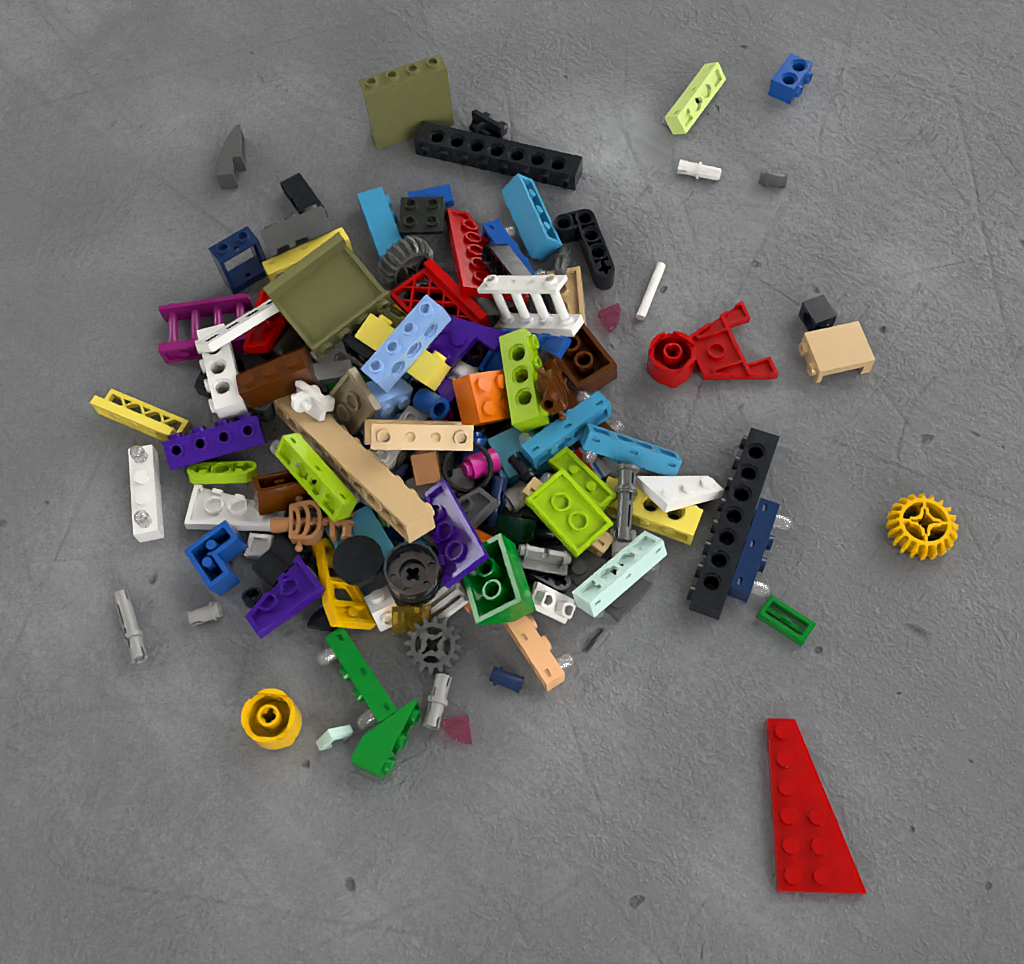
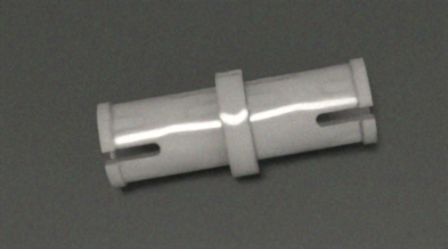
(437, 701)

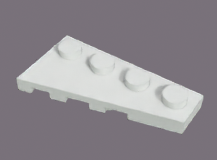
(213, 506)

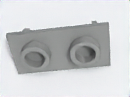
(544, 559)

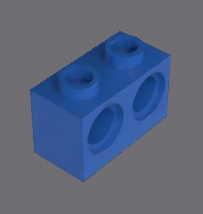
(791, 79)

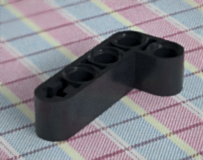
(584, 228)

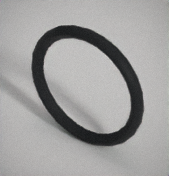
(482, 485)

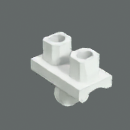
(309, 399)
(552, 603)

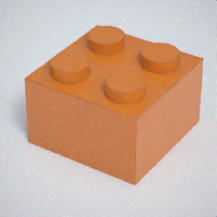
(482, 398)

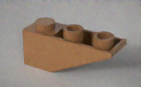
(426, 466)

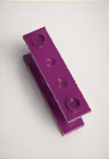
(186, 349)

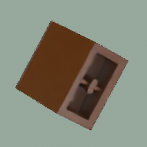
(275, 491)

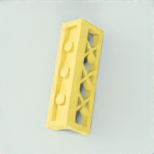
(138, 421)

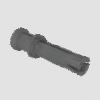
(626, 491)

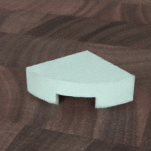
(333, 734)

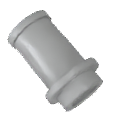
(205, 614)

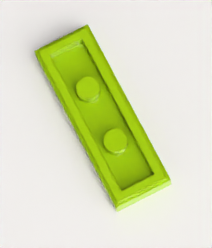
(584, 477)

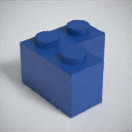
(212, 557)

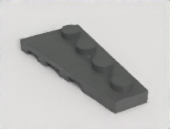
(587, 564)

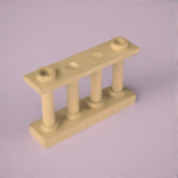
(418, 435)

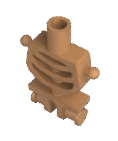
(295, 524)

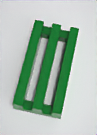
(799, 640)

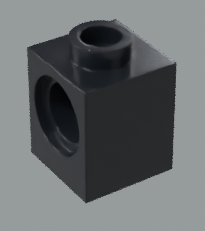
(817, 313)

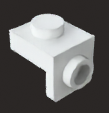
(380, 605)

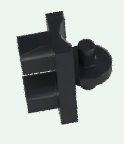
(484, 124)

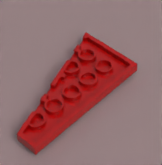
(467, 255)

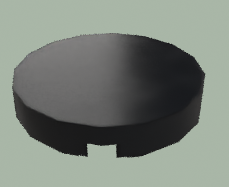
(358, 560)

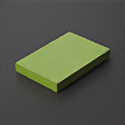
(568, 512)

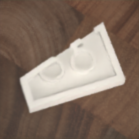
(679, 491)

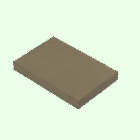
(353, 402)

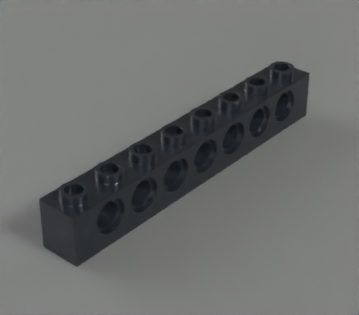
(498, 155)
(712, 601)

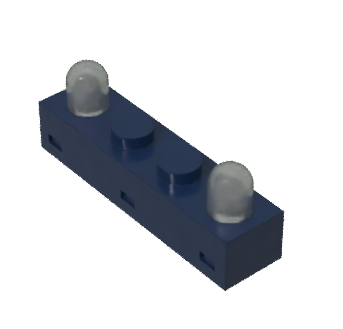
(752, 557)

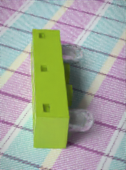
(316, 477)

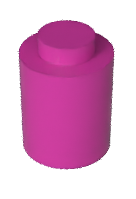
(476, 465)

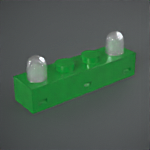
(357, 670)

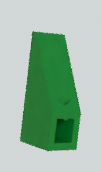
(380, 745)

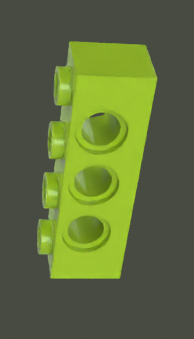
(519, 392)

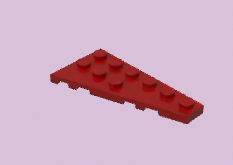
(806, 834)

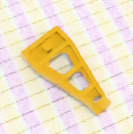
(340, 613)

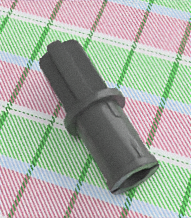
(561, 260)

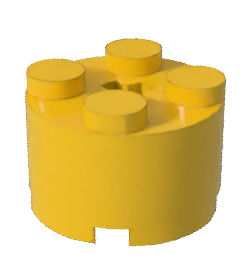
(261, 709)

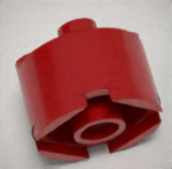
(671, 358)

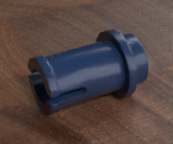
(506, 679)

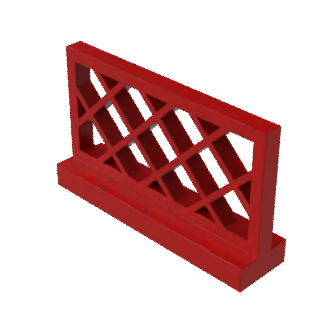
(442, 284)

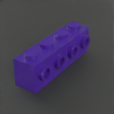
(214, 442)

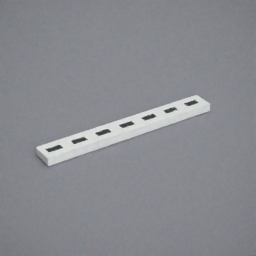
(237, 327)

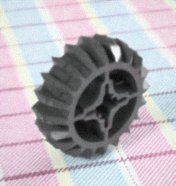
(403, 260)

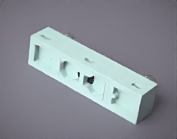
(619, 574)

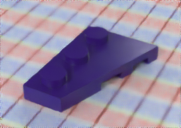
(289, 596)

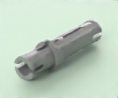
(132, 635)

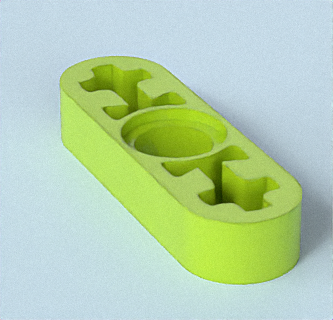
(222, 472)

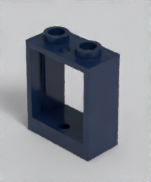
(227, 249)

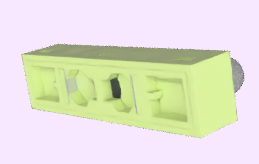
(694, 99)

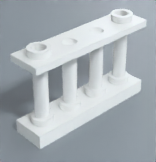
(535, 285)

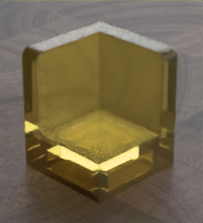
(406, 616)

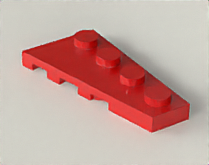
(263, 336)

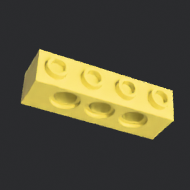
(658, 520)

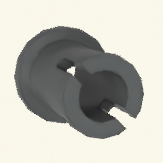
(773, 178)

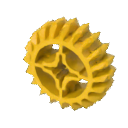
(912, 536)

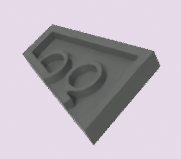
(476, 505)

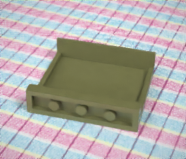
(404, 98)
(327, 295)

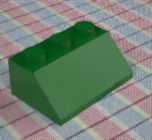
(499, 585)

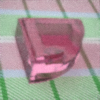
(610, 316)
(458, 729)

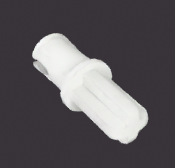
(698, 170)

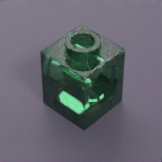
(516, 529)

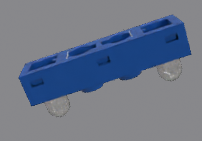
(500, 234)

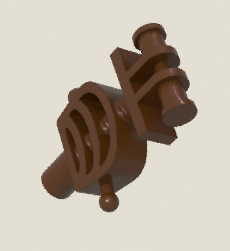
(553, 388)

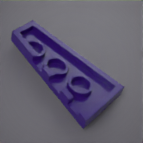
(453, 533)

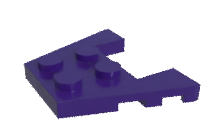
(455, 343)

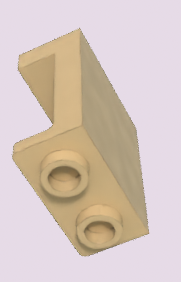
(836, 350)

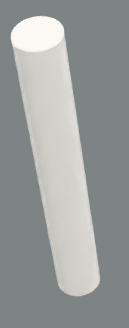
(651, 289)

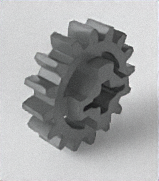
(425, 635)

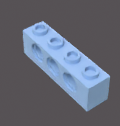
(406, 343)

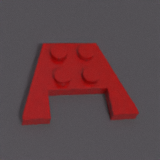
(719, 354)

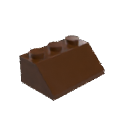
(587, 362)
(275, 377)

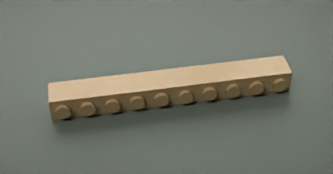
(361, 471)

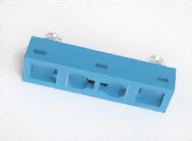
(556, 435)
(629, 450)

